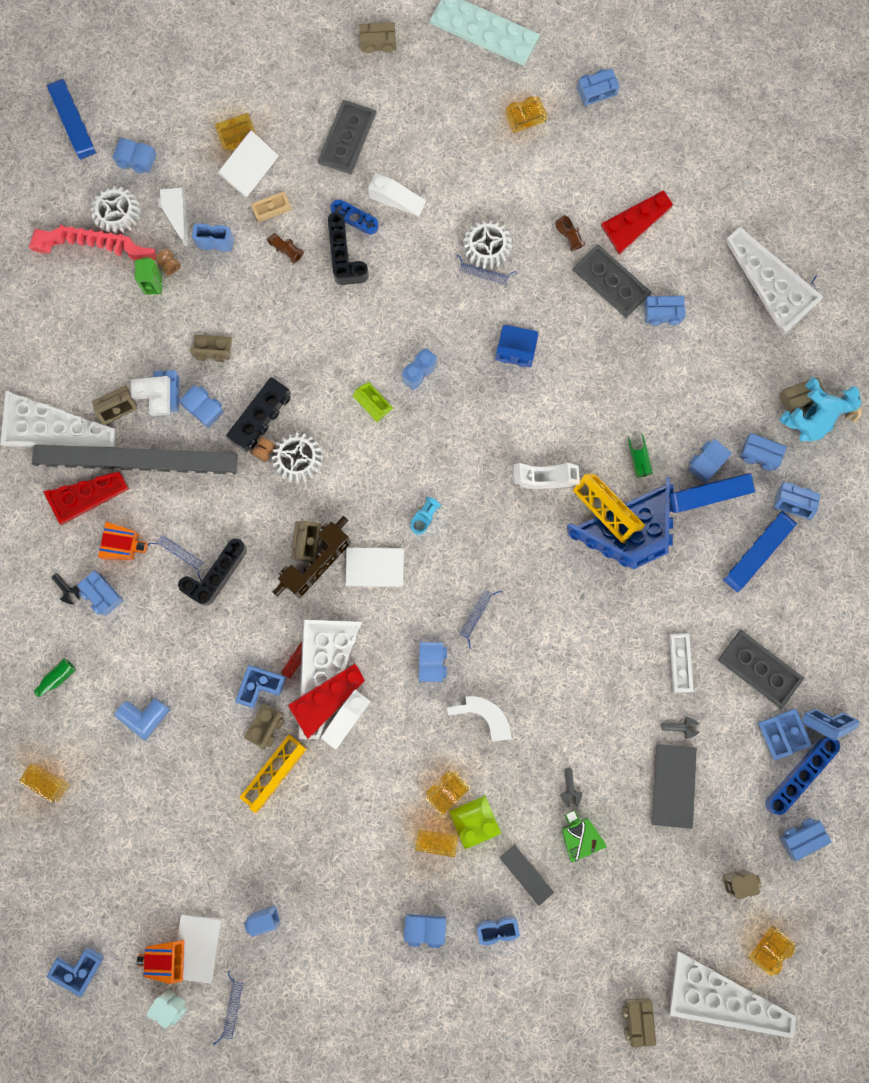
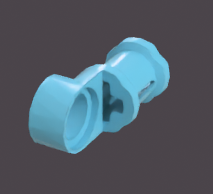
(424, 516)

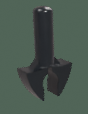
(66, 589)

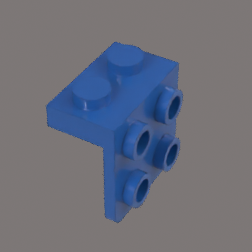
(517, 346)

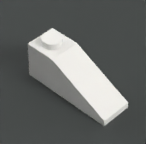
(395, 195)
(174, 206)
(346, 719)

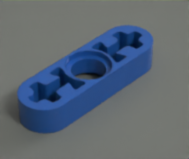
(353, 210)

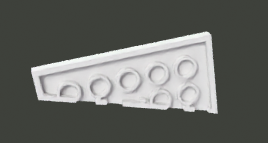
(779, 288)
(36, 423)
(324, 654)
(712, 998)

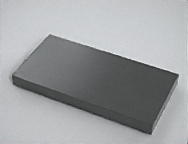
(347, 137)
(611, 281)
(760, 669)
(674, 786)

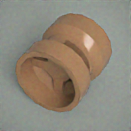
(167, 261)
(263, 449)

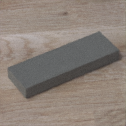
(526, 875)

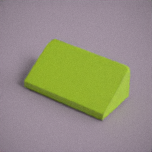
(372, 401)

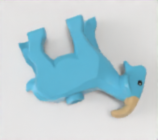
(824, 412)

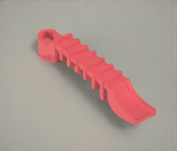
(43, 241)

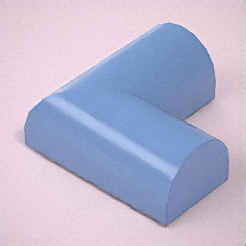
(257, 680)
(142, 722)
(832, 727)
(77, 977)

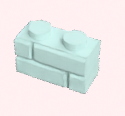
(167, 1009)

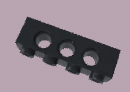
(259, 404)

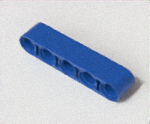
(71, 119)
(712, 493)
(760, 551)
(811, 773)

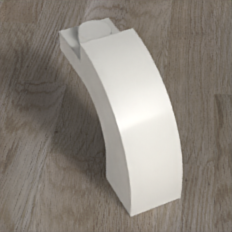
(546, 477)
(494, 717)

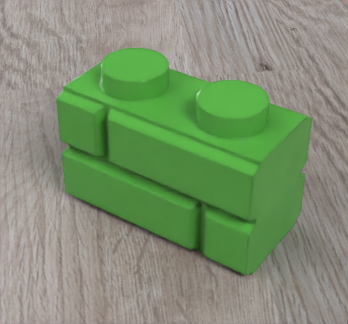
(148, 276)

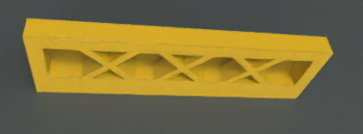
(613, 503)
(279, 776)

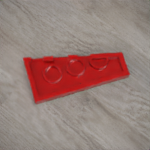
(633, 222)
(79, 498)
(322, 701)

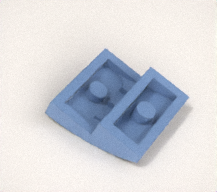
(785, 734)

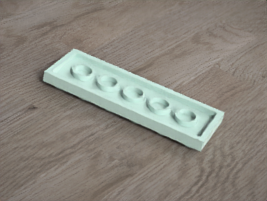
(485, 29)

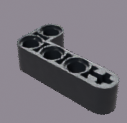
(341, 248)
(216, 570)

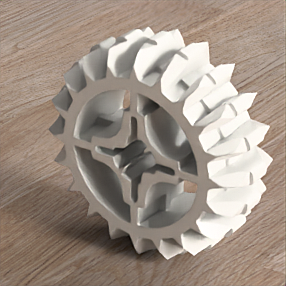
(116, 200)
(501, 240)
(283, 452)

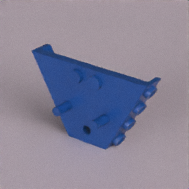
(642, 545)

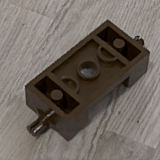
(336, 542)

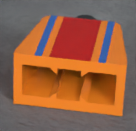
(120, 543)
(163, 962)

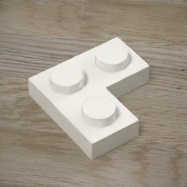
(157, 391)

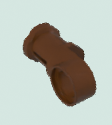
(566, 227)
(285, 247)

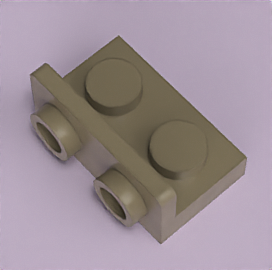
(211, 347)
(264, 726)

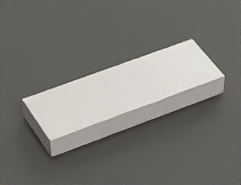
(681, 663)

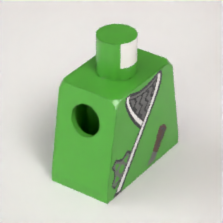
(580, 837)

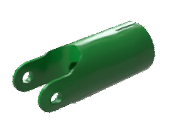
(641, 460)
(55, 677)

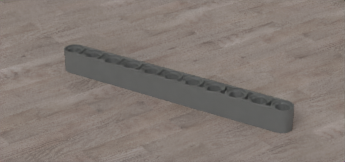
(134, 459)

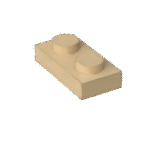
(271, 207)

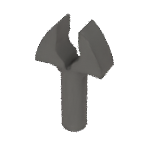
(681, 727)
(570, 789)

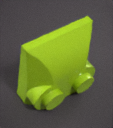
(475, 822)

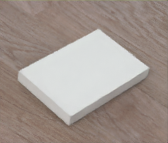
(248, 164)
(375, 567)
(200, 946)

